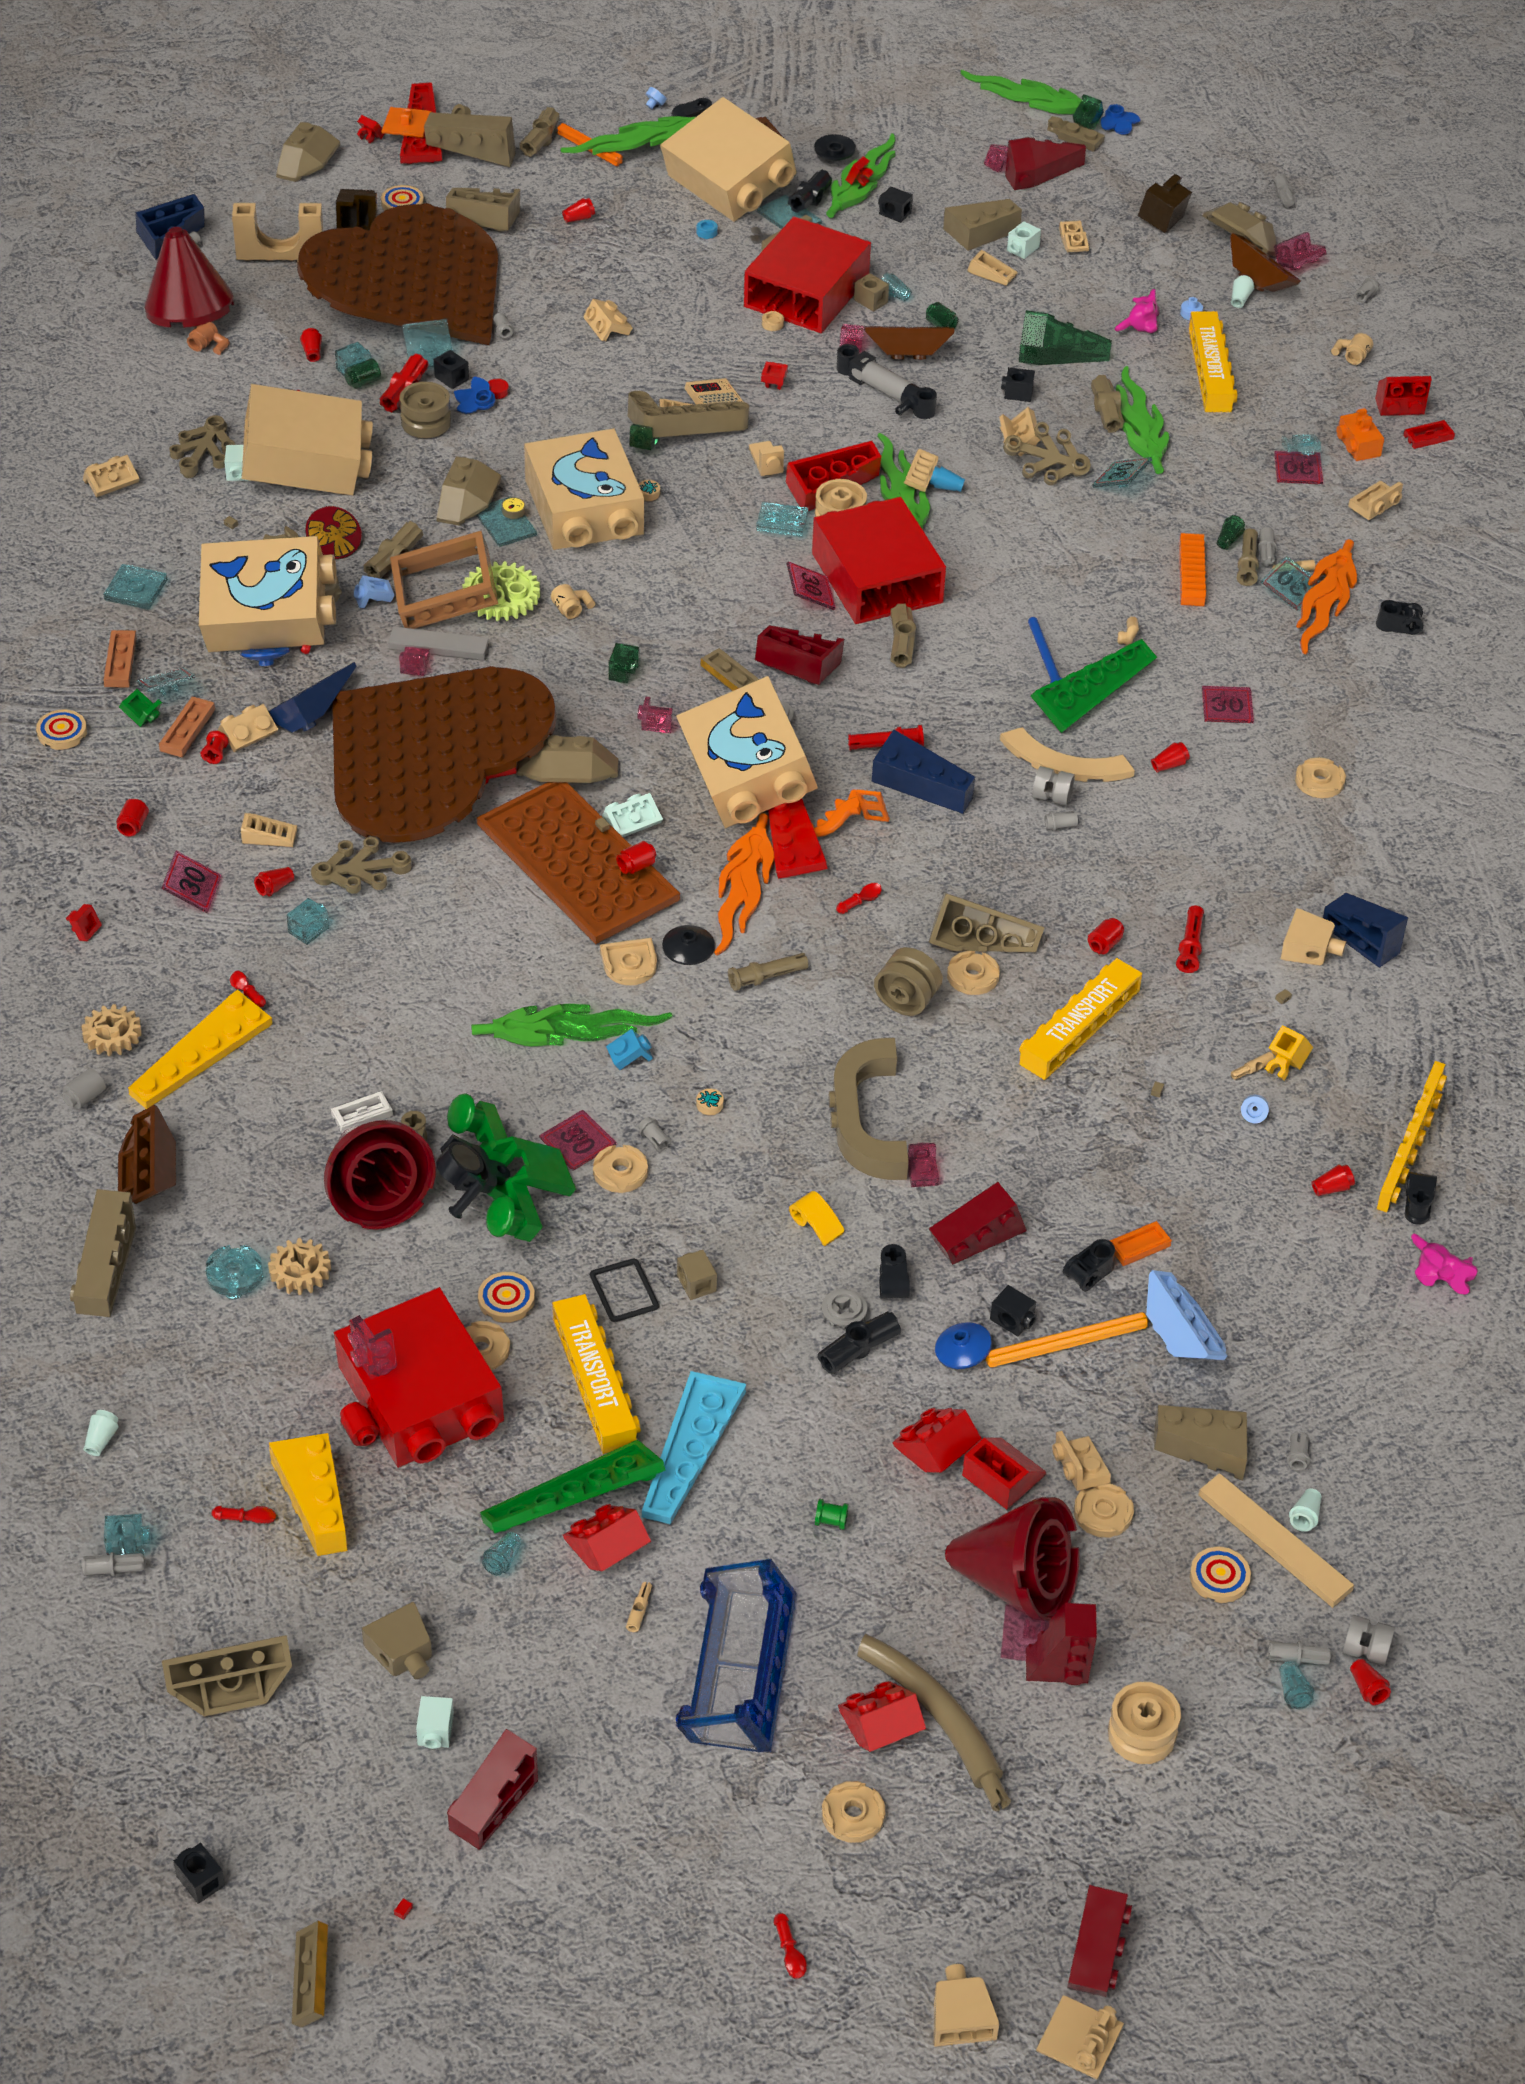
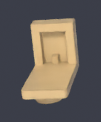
(767, 457)

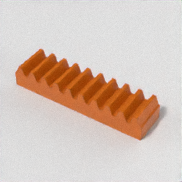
(1192, 569)

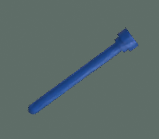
(1044, 650)

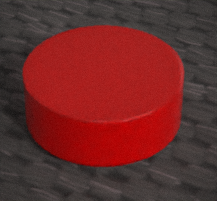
(499, 388)

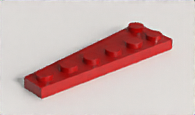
(415, 148)
(794, 841)

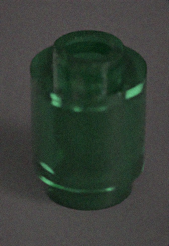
(941, 316)

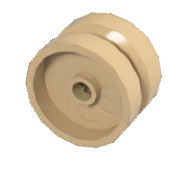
(839, 496)
(1144, 1722)

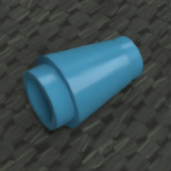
(945, 479)

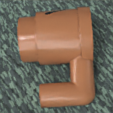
(203, 335)

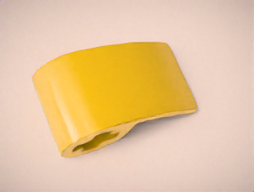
(819, 1215)

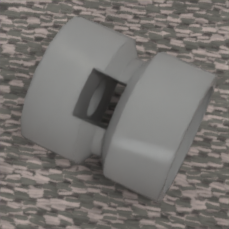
(1061, 789)
(1379, 1641)

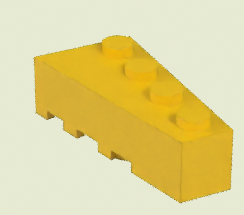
(311, 1484)

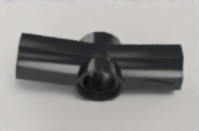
(810, 192)
(858, 1341)

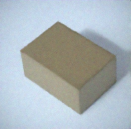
(230, 522)
(602, 824)
(1283, 996)
(1157, 1089)

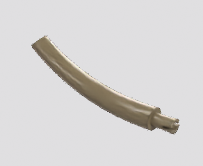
(946, 1711)

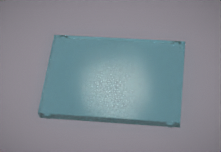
(780, 212)
(503, 529)

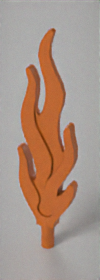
(1339, 573)
(745, 885)

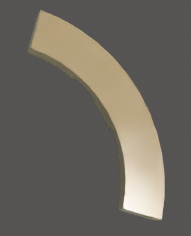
(1029, 749)

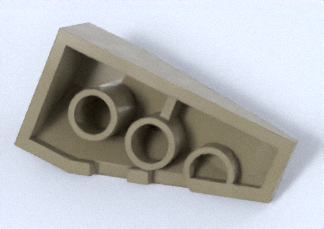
(973, 927)

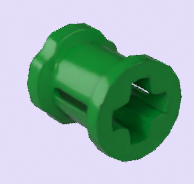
(831, 1514)

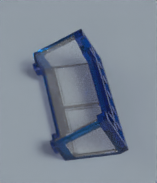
(740, 1657)

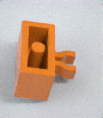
(1360, 435)

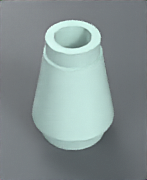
(1242, 289)
(100, 1431)
(1306, 1511)

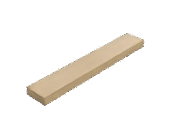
(1276, 1540)

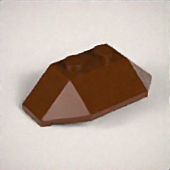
(1259, 266)
(909, 340)
(147, 1156)

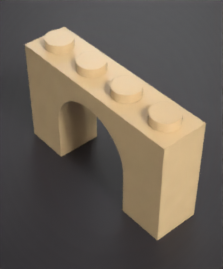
(255, 245)

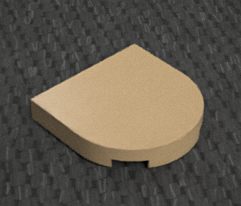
(629, 961)

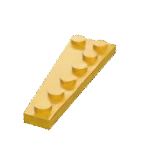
(211, 1040)
(1414, 1136)

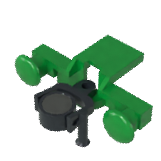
(485, 1169)

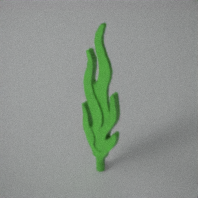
(1036, 93)
(633, 136)
(849, 194)
(1137, 418)
(898, 487)

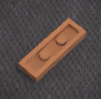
(120, 658)
(187, 726)

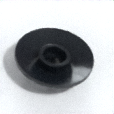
(835, 147)
(688, 945)

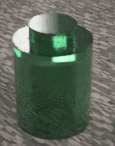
(363, 373)

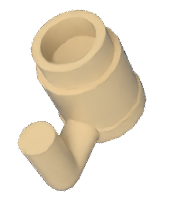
(1356, 349)
(569, 601)

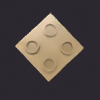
(1081, 2036)

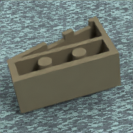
(485, 208)
(981, 222)
(1204, 1436)

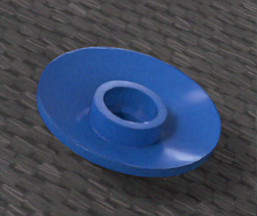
(266, 655)
(963, 1345)

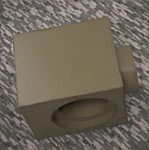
(871, 292)
(696, 1274)

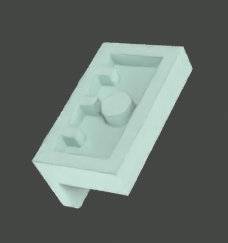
(634, 815)

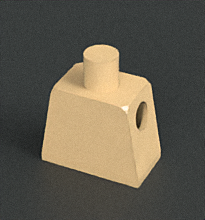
(1310, 939)
(963, 2010)

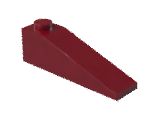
(1036, 161)

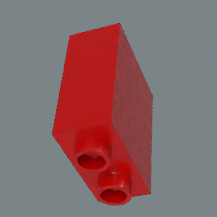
(806, 274)
(878, 559)
(439, 1384)

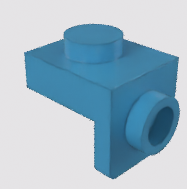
(628, 1048)

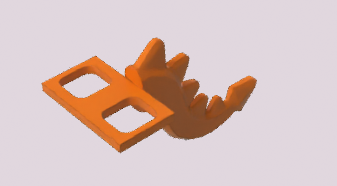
(851, 807)

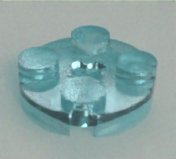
(234, 1284)

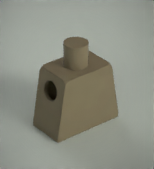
(400, 1642)

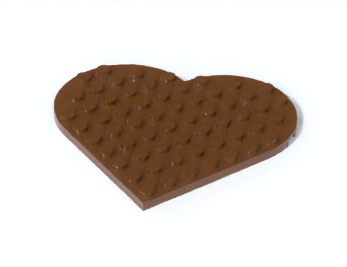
(408, 270)
(422, 747)

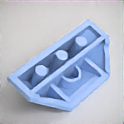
(1181, 1320)

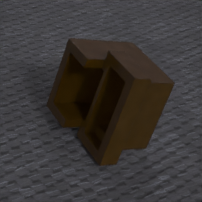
(1165, 204)
(356, 208)

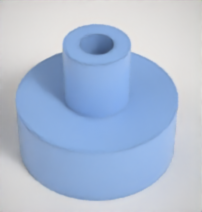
(655, 97)
(1188, 306)
(1252, 1114)

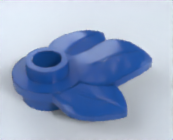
(1118, 119)
(475, 398)

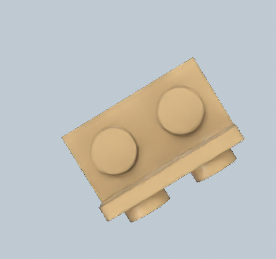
(111, 475)
(1080, 1462)

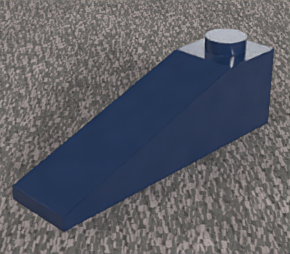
(310, 703)

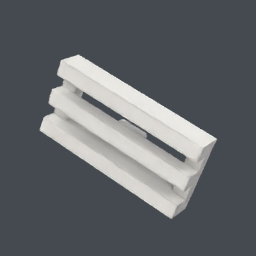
(363, 1114)

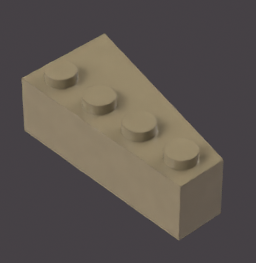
(473, 135)
(104, 1253)

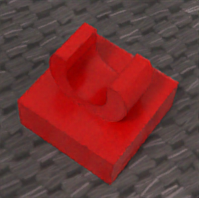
(369, 127)
(859, 171)
(774, 374)
(84, 922)

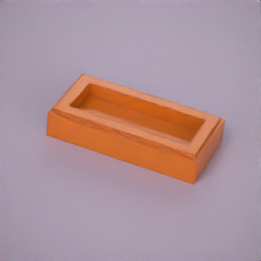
(1140, 1243)

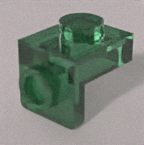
(642, 437)

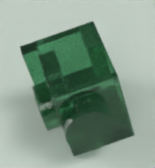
(1088, 112)
(623, 662)

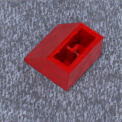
(1403, 395)
(938, 1438)
(1000, 1470)
(607, 1536)
(882, 1715)

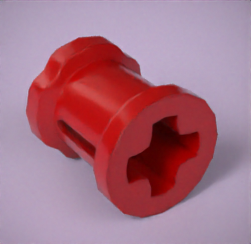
(214, 747)

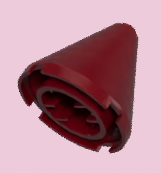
(185, 285)
(379, 1174)
(1023, 1557)

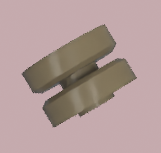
(425, 409)
(908, 981)

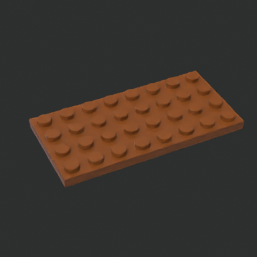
(573, 862)

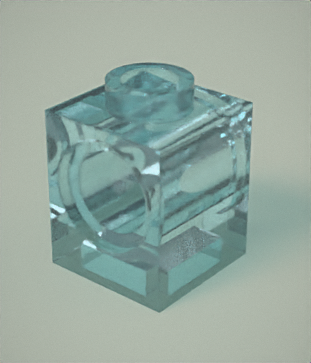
(122, 1525)

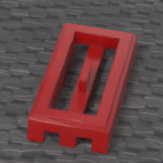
(1429, 434)

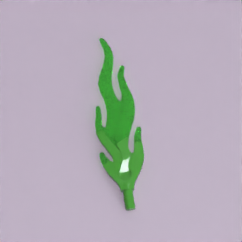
(551, 1024)

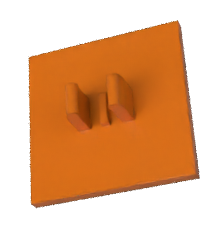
(405, 122)

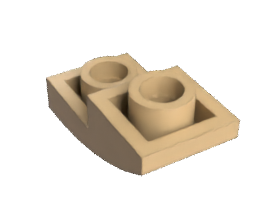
(1073, 236)

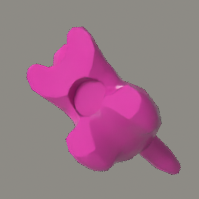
(1143, 315)
(1440, 1264)

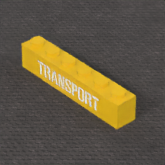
(1212, 361)
(1079, 1018)
(595, 1373)

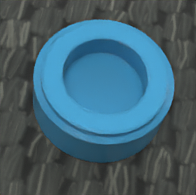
(707, 229)

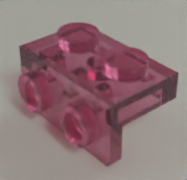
(1298, 251)
(371, 1351)

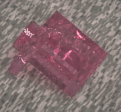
(996, 157)
(852, 335)
(414, 661)
(655, 718)
(922, 1165)

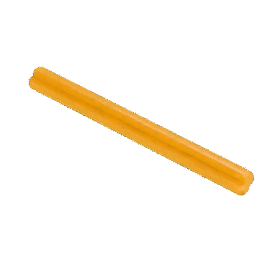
(1067, 1339)

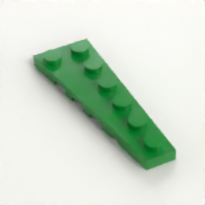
(1082, 690)
(589, 1480)

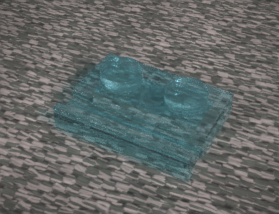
(1306, 444)
(782, 519)

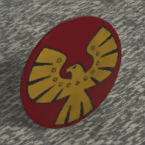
(336, 530)

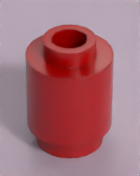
(132, 817)
(636, 857)
(1106, 935)
(359, 1424)

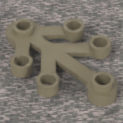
(213, 427)
(1049, 455)
(330, 871)

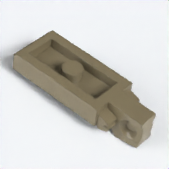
(1074, 133)

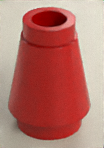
(578, 211)
(311, 342)
(1171, 757)
(273, 880)
(1334, 1180)
(1371, 1683)

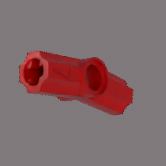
(410, 374)

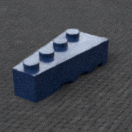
(922, 774)

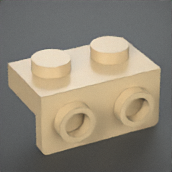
(605, 317)
(1021, 426)
(1376, 499)
(249, 727)

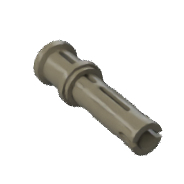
(1248, 562)
(756, 972)

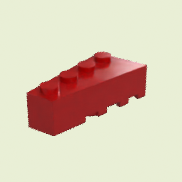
(853, 463)

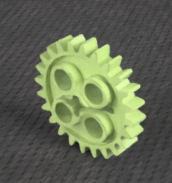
(515, 590)

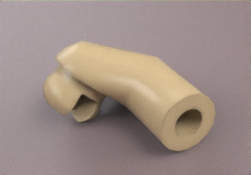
(1132, 629)

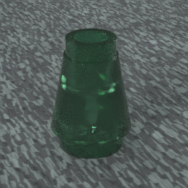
(1231, 530)

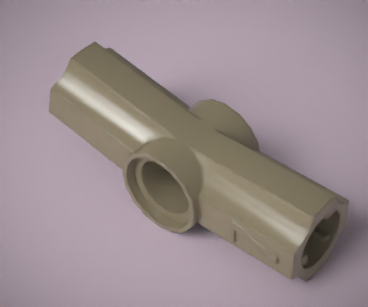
(541, 133)
(1108, 403)
(401, 543)
(904, 635)

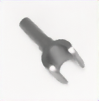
(758, 235)

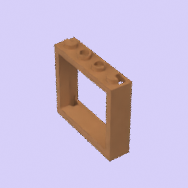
(448, 604)

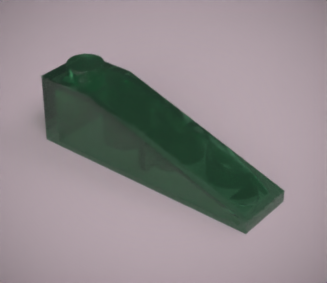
(1054, 342)

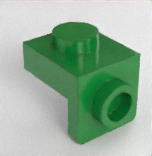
(140, 708)

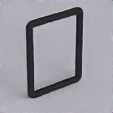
(655, 1306)

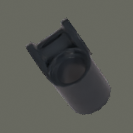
(692, 108)
(1398, 616)
(1420, 1195)
(1091, 1264)
(893, 1273)

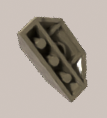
(306, 151)
(1241, 221)
(466, 490)
(570, 760)
(229, 1676)

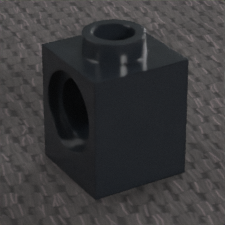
(895, 204)
(451, 369)
(1018, 384)
(1013, 1311)
(200, 1884)

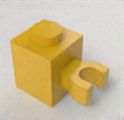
(1289, 1050)

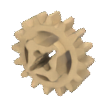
(111, 1030)
(299, 1266)

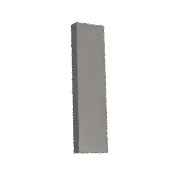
(439, 643)

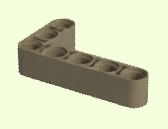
(687, 418)

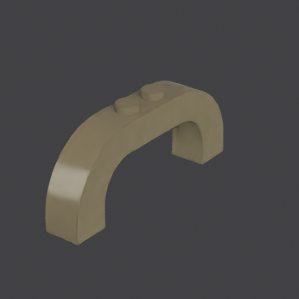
(869, 1155)

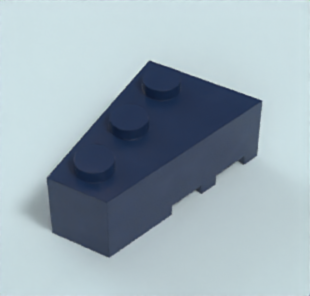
(156, 221)
(1367, 927)

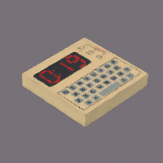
(711, 391)

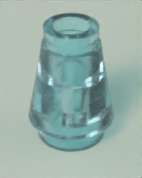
(896, 287)
(501, 1554)
(1295, 1686)

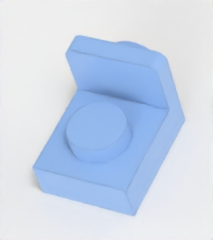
(372, 588)

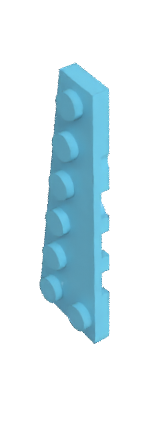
(696, 1428)

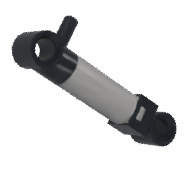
(864, 369)

